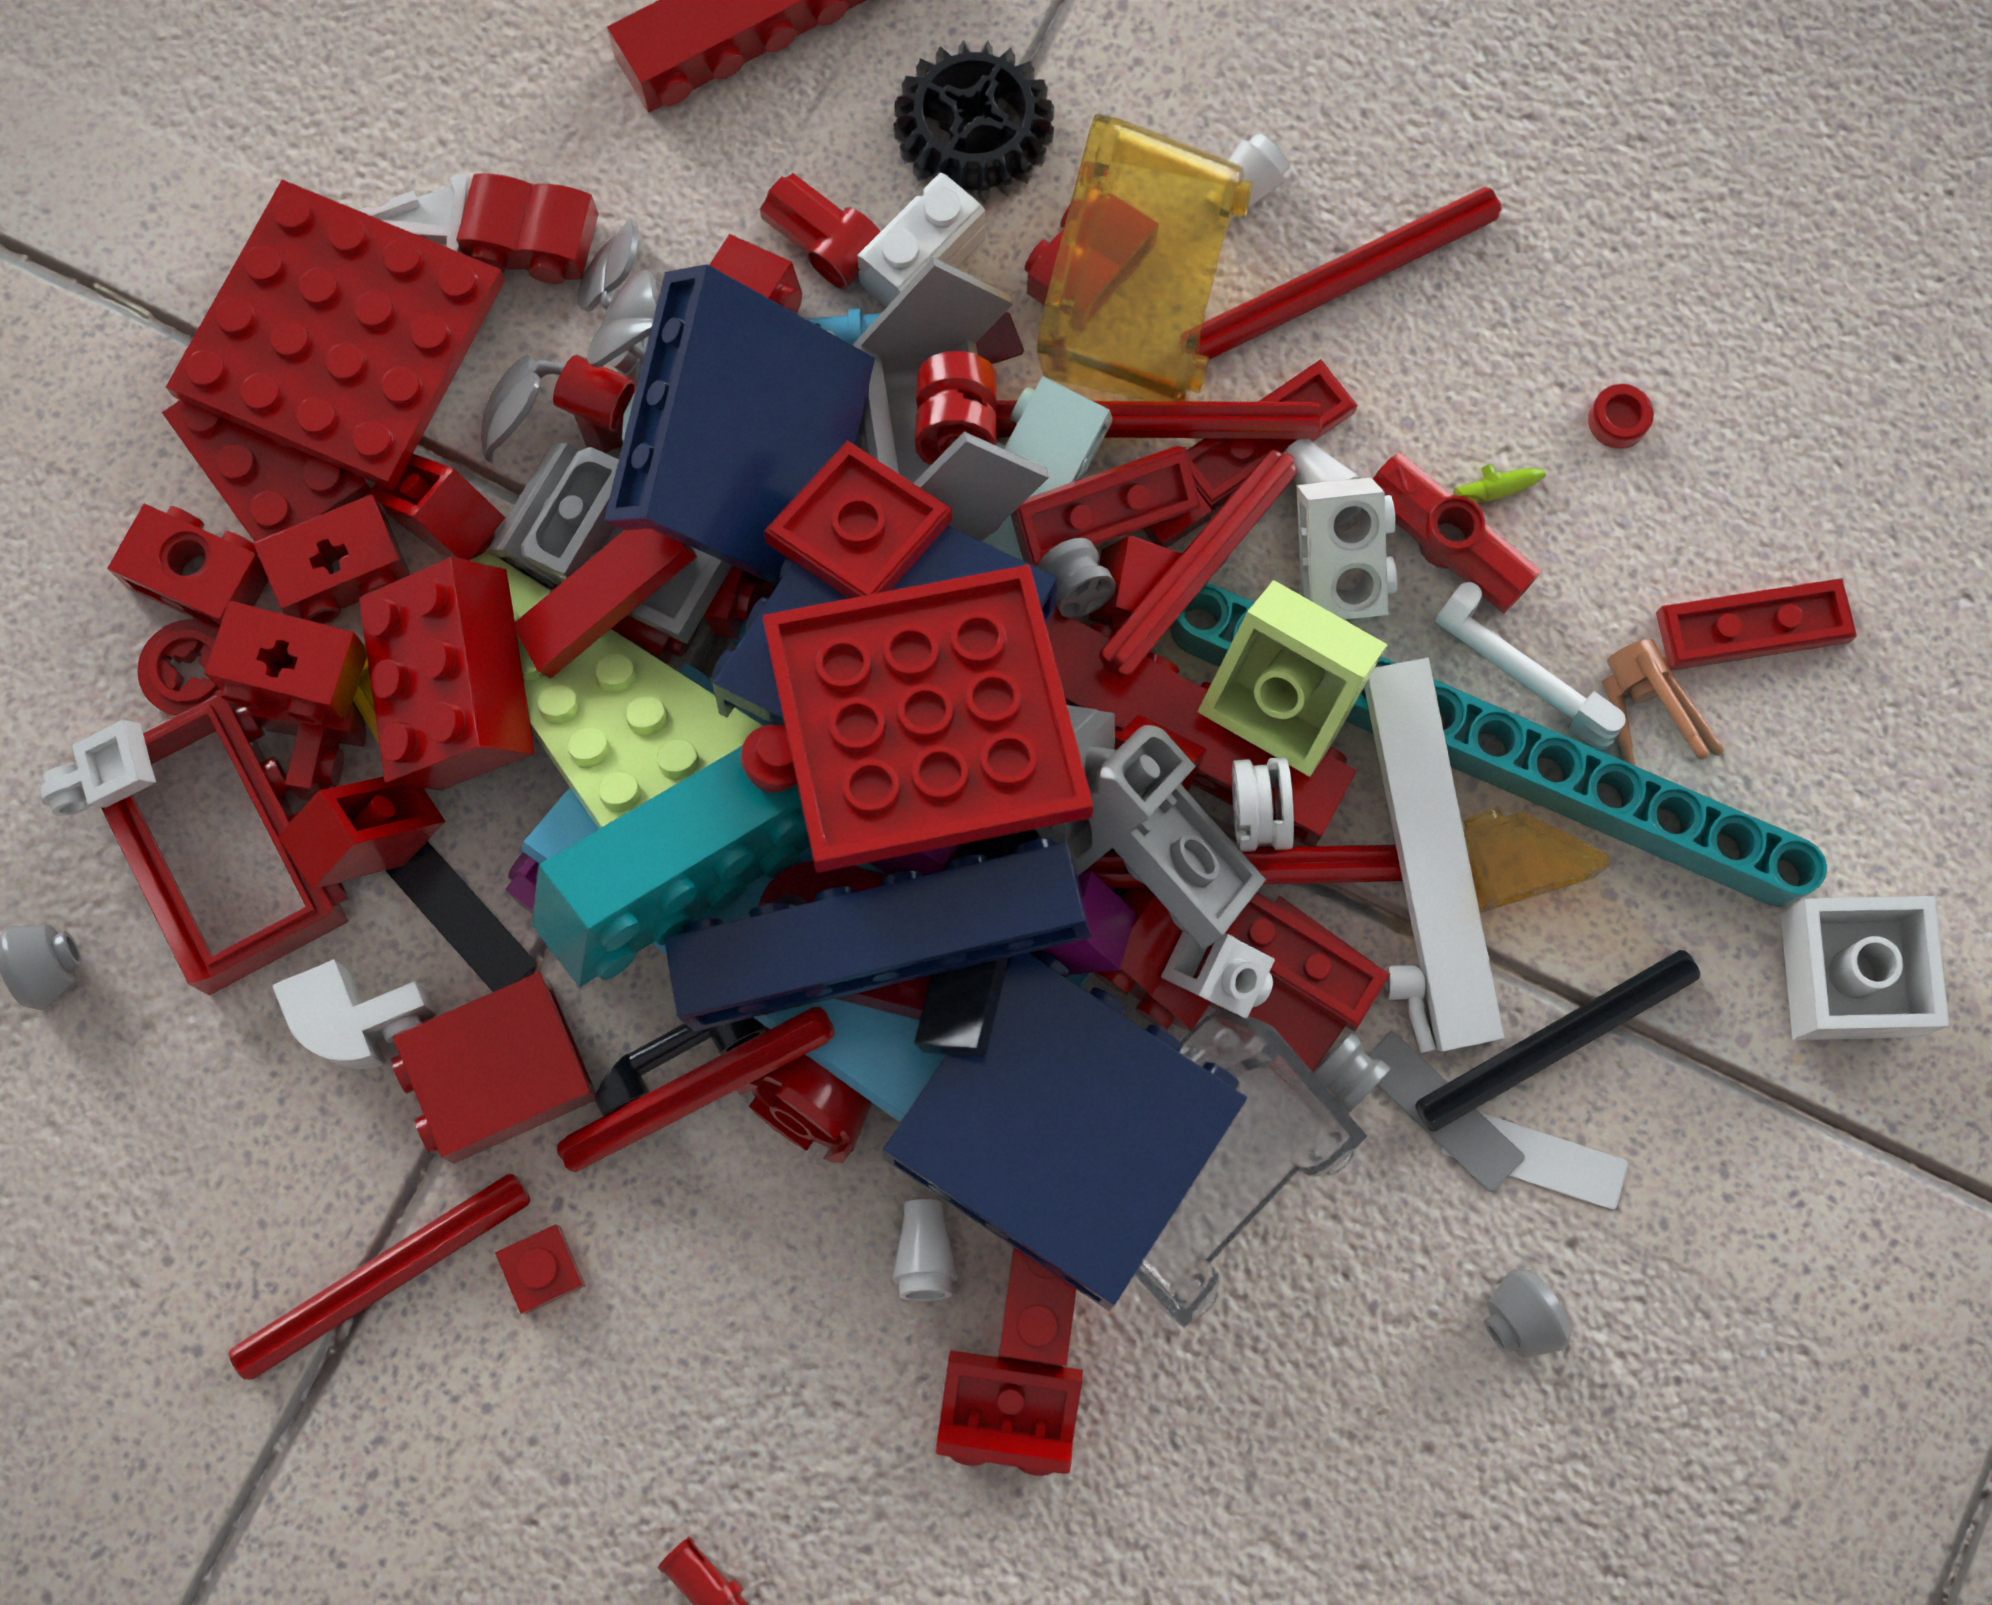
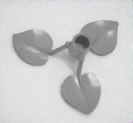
(618, 340)

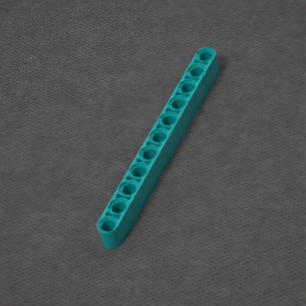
(1582, 770)

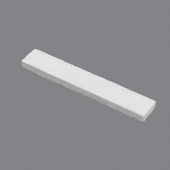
(1433, 855)

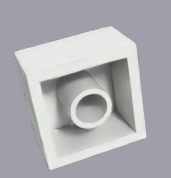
(1864, 968)

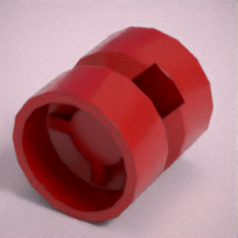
(954, 397)

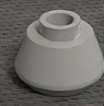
(37, 963)
(1527, 1316)

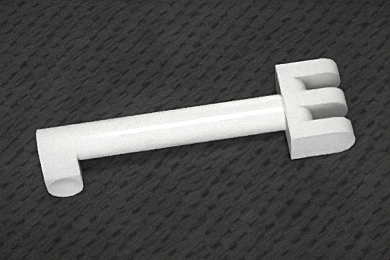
(1593, 718)

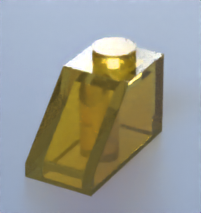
(1524, 858)

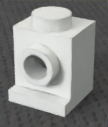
(1231, 977)

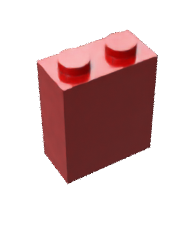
(492, 1069)

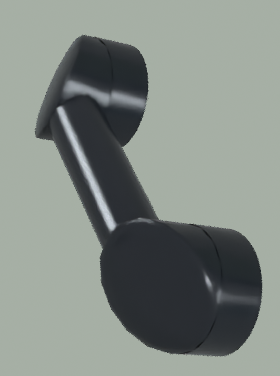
(625, 1079)

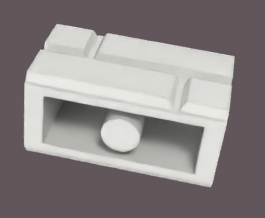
(938, 225)

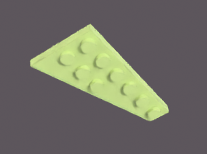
(619, 717)

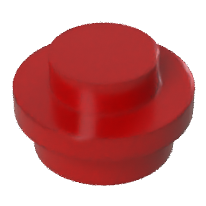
(768, 759)

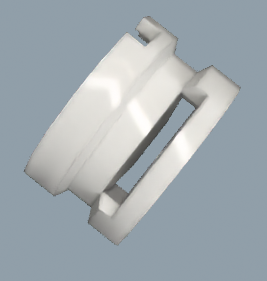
(1254, 804)

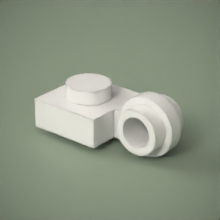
(107, 771)

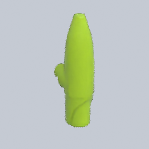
(1498, 484)

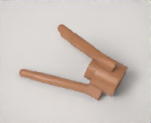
(1644, 675)

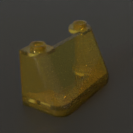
(1138, 264)

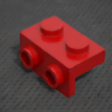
(1009, 1413)

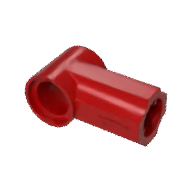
(819, 228)
(596, 400)

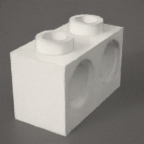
(1331, 552)

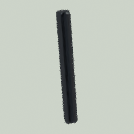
(1557, 1040)

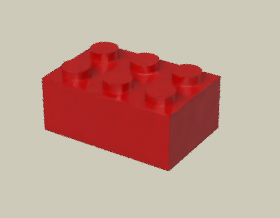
(446, 675)

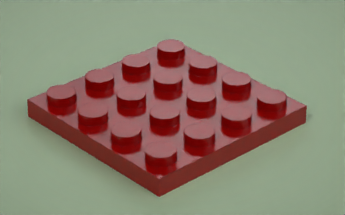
(336, 334)
(925, 718)

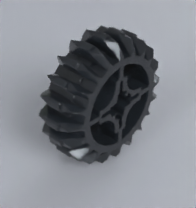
(957, 95)

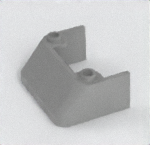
(933, 315)

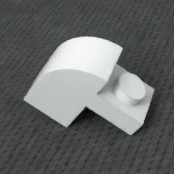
(334, 1023)

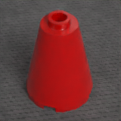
(810, 1106)

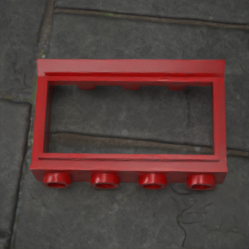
(266, 787)

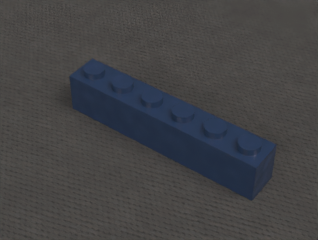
(876, 935)

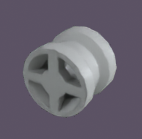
(1080, 581)
(1351, 1073)

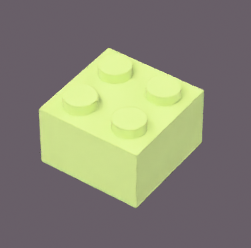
(1291, 677)

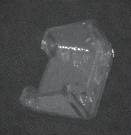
(1280, 1130)

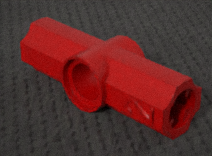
(1480, 558)

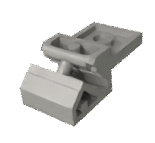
(563, 525)
(1156, 827)

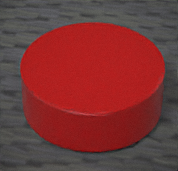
(1620, 416)

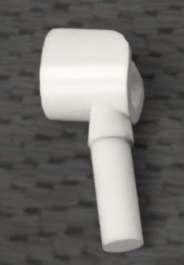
(1408, 984)

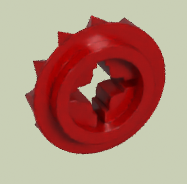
(160, 679)

